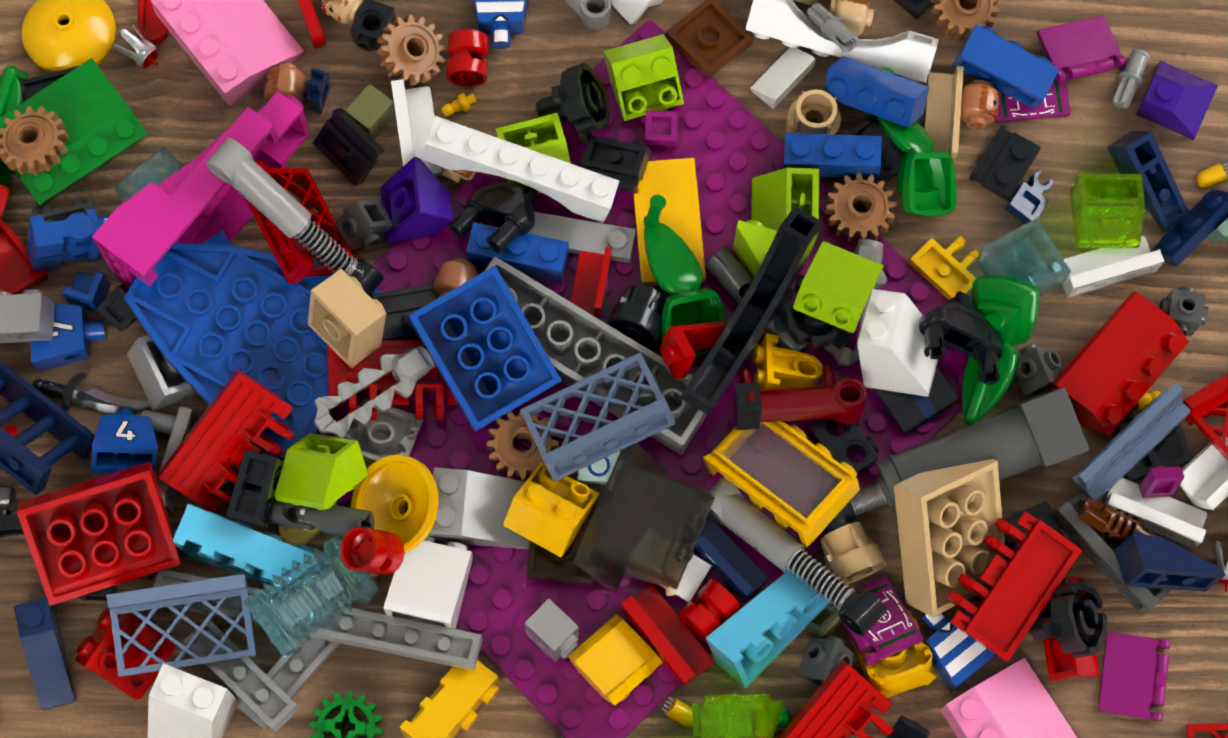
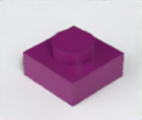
(661, 128)
(1161, 482)

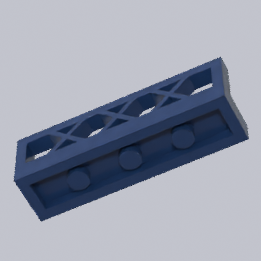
(729, 561)

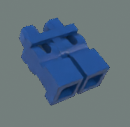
(63, 240)

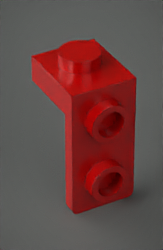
(682, 340)

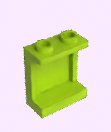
(837, 287)

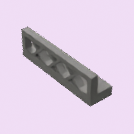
(1103, 556)

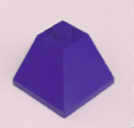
(1176, 100)
(415, 203)

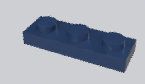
(1194, 227)

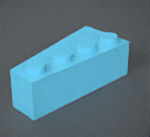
(235, 546)
(764, 627)

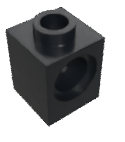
(371, 13)
(116, 310)

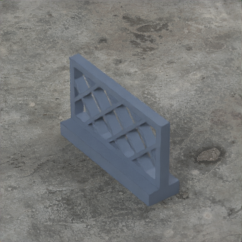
(634, 426)
(1132, 443)
(176, 595)

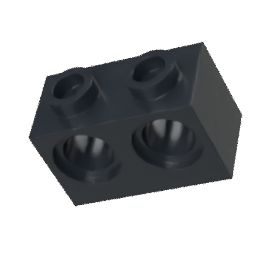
(839, 445)
(255, 489)

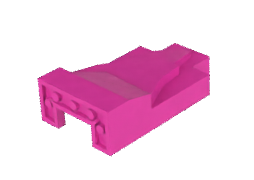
(193, 201)

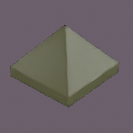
(825, 622)

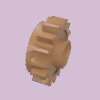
(961, 21)
(421, 40)
(33, 141)
(864, 193)
(509, 458)

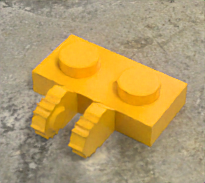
(943, 269)

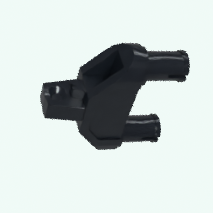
(500, 204)
(965, 331)

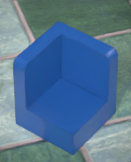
(88, 291)

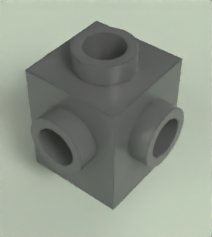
(363, 224)
(1185, 308)
(1037, 369)
(823, 657)

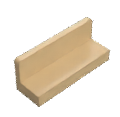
(944, 110)

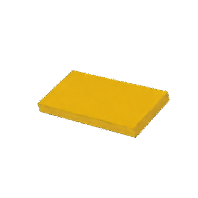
(678, 185)

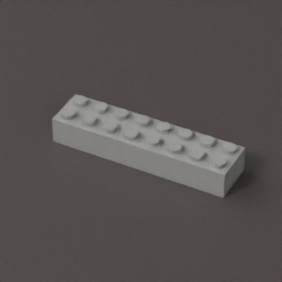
(585, 345)

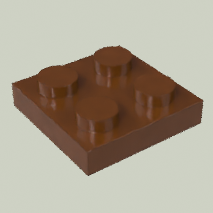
(709, 37)

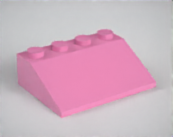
(229, 41)
(1007, 707)

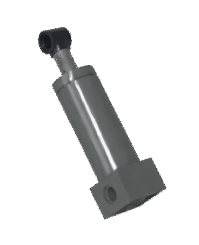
(1021, 438)

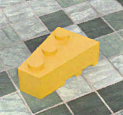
(453, 703)

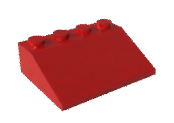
(99, 533)

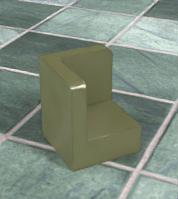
(372, 110)

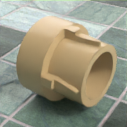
(816, 105)
(851, 553)

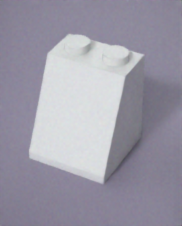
(894, 346)
(430, 584)
(188, 706)

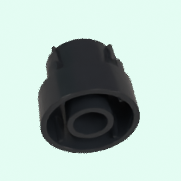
(639, 315)

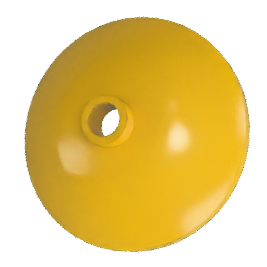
(61, 47)
(393, 486)

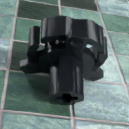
(578, 100)
(804, 327)
(1073, 619)

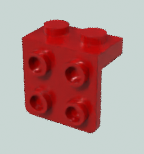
(99, 655)

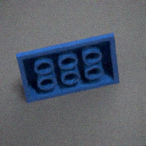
(484, 348)

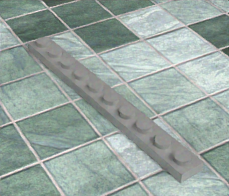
(364, 629)

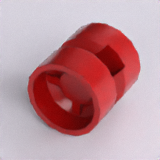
(467, 57)
(372, 551)
(710, 610)

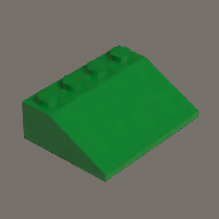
(95, 121)

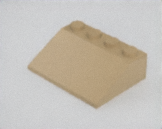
(943, 529)

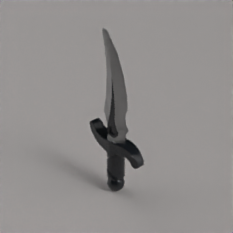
(92, 398)

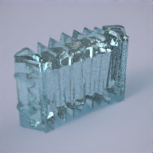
(307, 596)

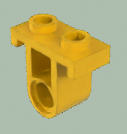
(784, 367)

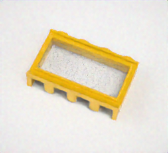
(786, 476)

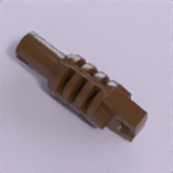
(1111, 521)

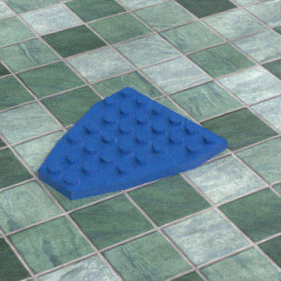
(231, 312)

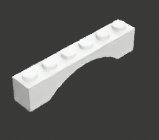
(905, 54)
(471, 150)

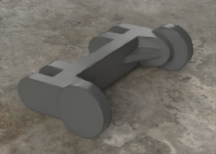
(63, 213)

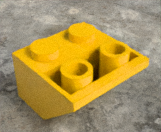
(550, 510)

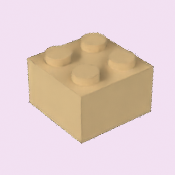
(346, 318)

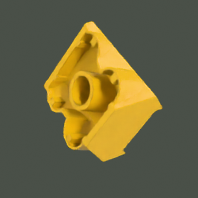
(615, 660)
(901, 670)

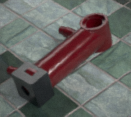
(799, 403)

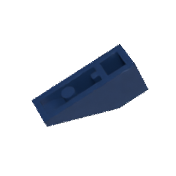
(1140, 154)
(1162, 564)
(45, 652)

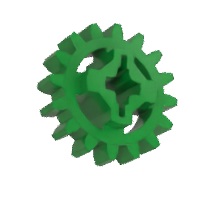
(348, 709)

